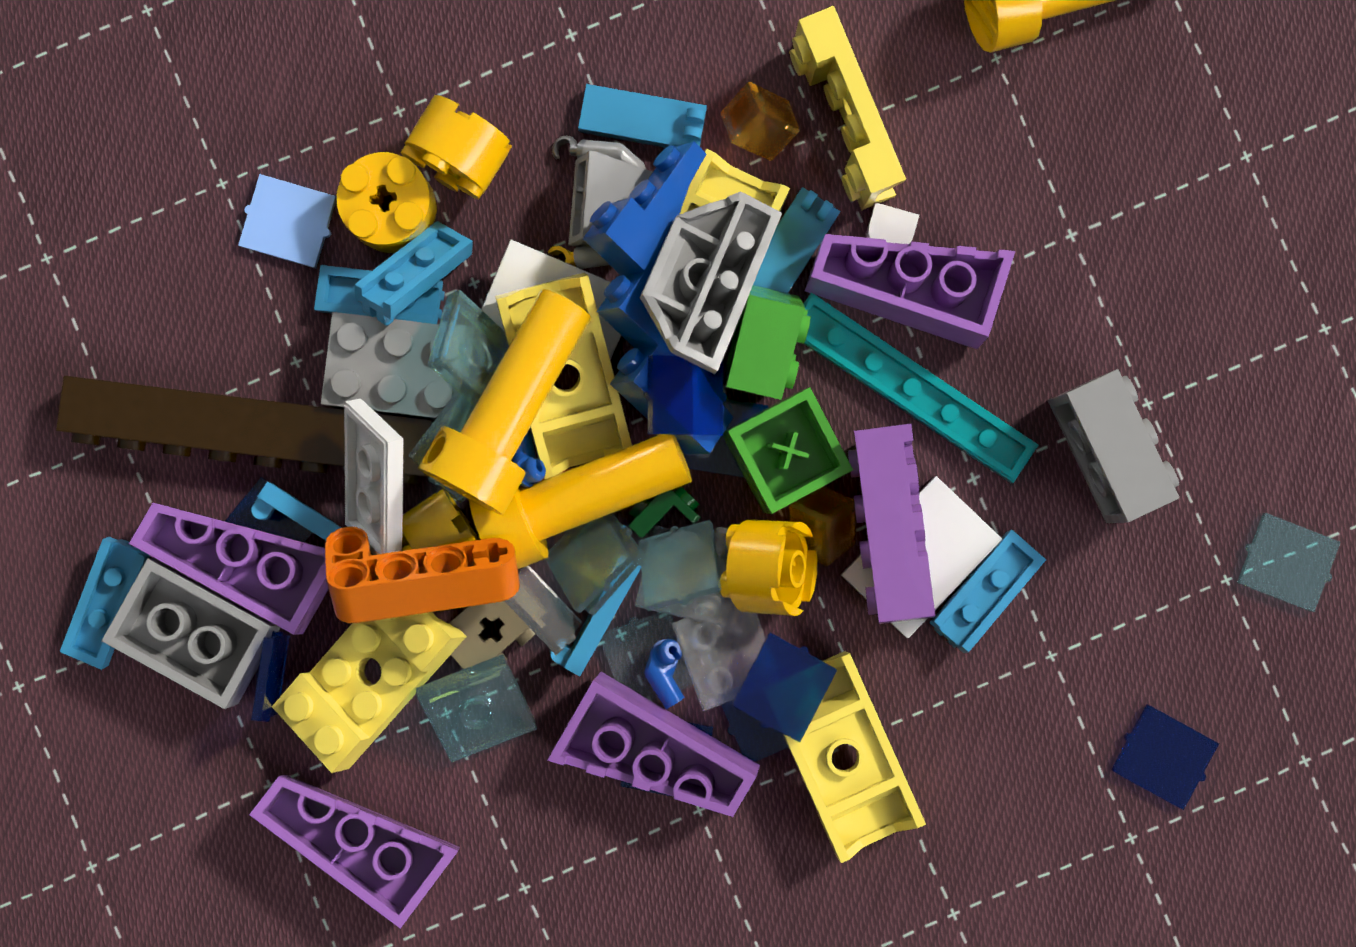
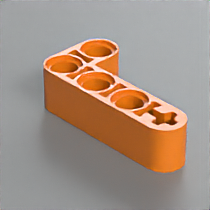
(415, 580)

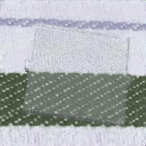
(544, 611)

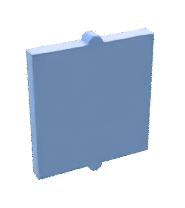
(287, 221)

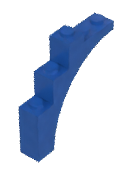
(629, 240)

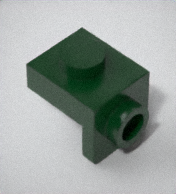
(651, 511)

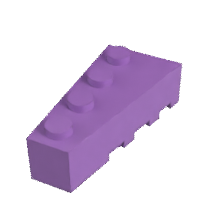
(914, 284)
(893, 524)
(253, 568)
(653, 749)
(359, 848)

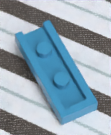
(640, 117)
(795, 241)
(412, 271)
(337, 294)
(275, 498)
(987, 592)
(103, 594)
(578, 655)

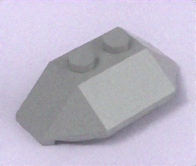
(708, 275)

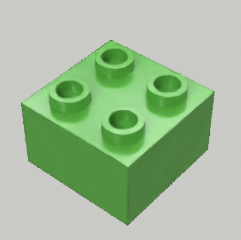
(765, 342)
(787, 451)

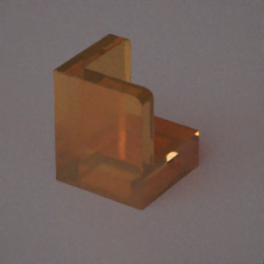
(760, 121)
(830, 521)

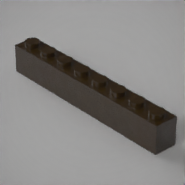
(216, 424)

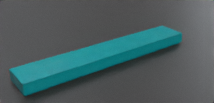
(916, 391)

